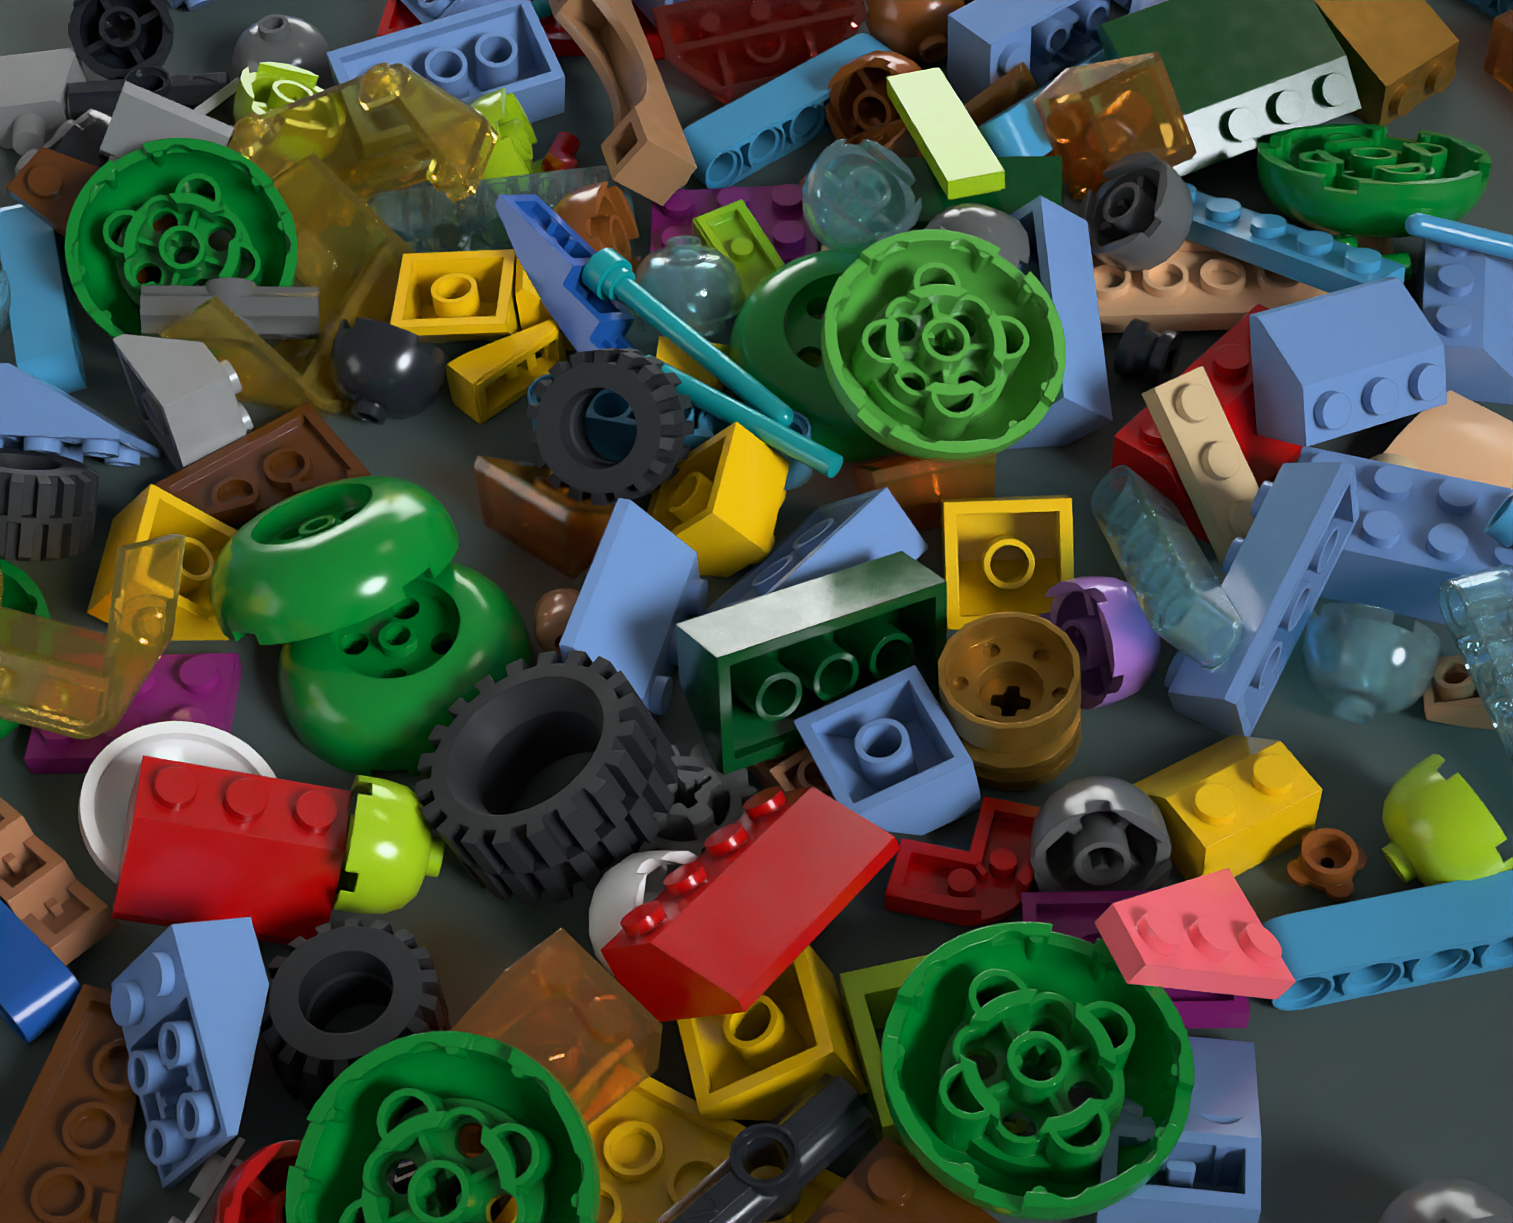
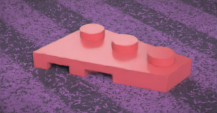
(1196, 940)

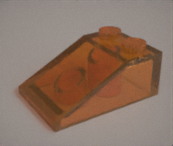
(572, 1022)

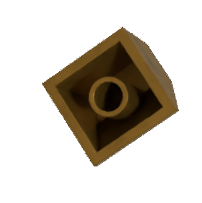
(1394, 51)

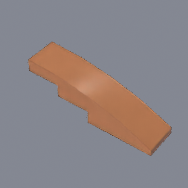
(46, 893)

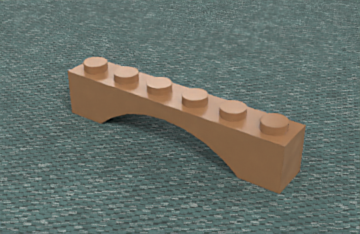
(646, 140)

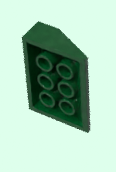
(1240, 68)

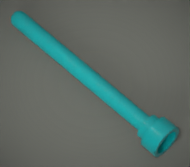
(612, 278)

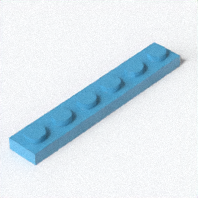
(1284, 248)

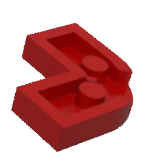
(971, 884)

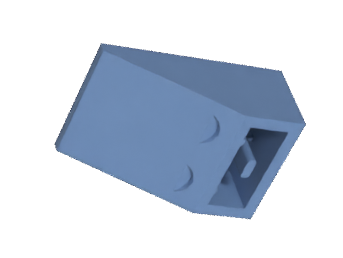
(999, 34)
(53, 422)
(192, 1037)
(1218, 1156)

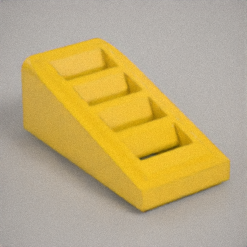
(489, 377)

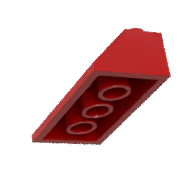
(1231, 376)
(746, 904)

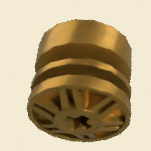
(1013, 698)

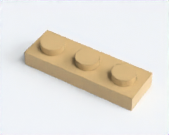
(1205, 456)

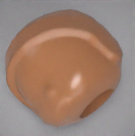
(552, 616)

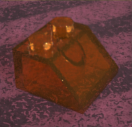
(1112, 111)

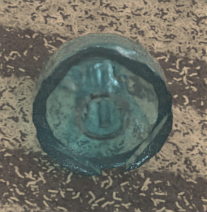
(858, 196)
(692, 283)
(1366, 662)

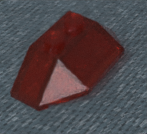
(747, 43)

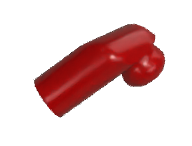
(561, 153)

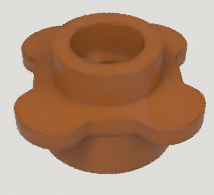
(1328, 847)

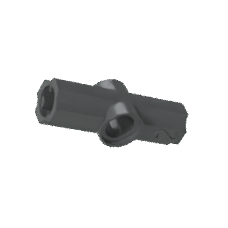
(266, 310)

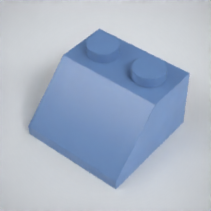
(893, 756)

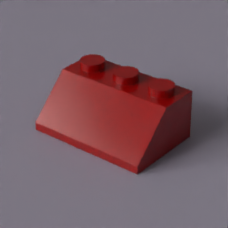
(230, 848)

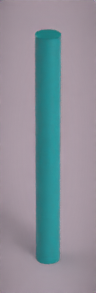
(761, 426)

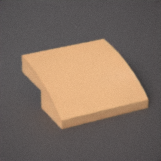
(1460, 442)

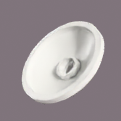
(113, 773)

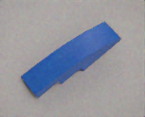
(554, 263)

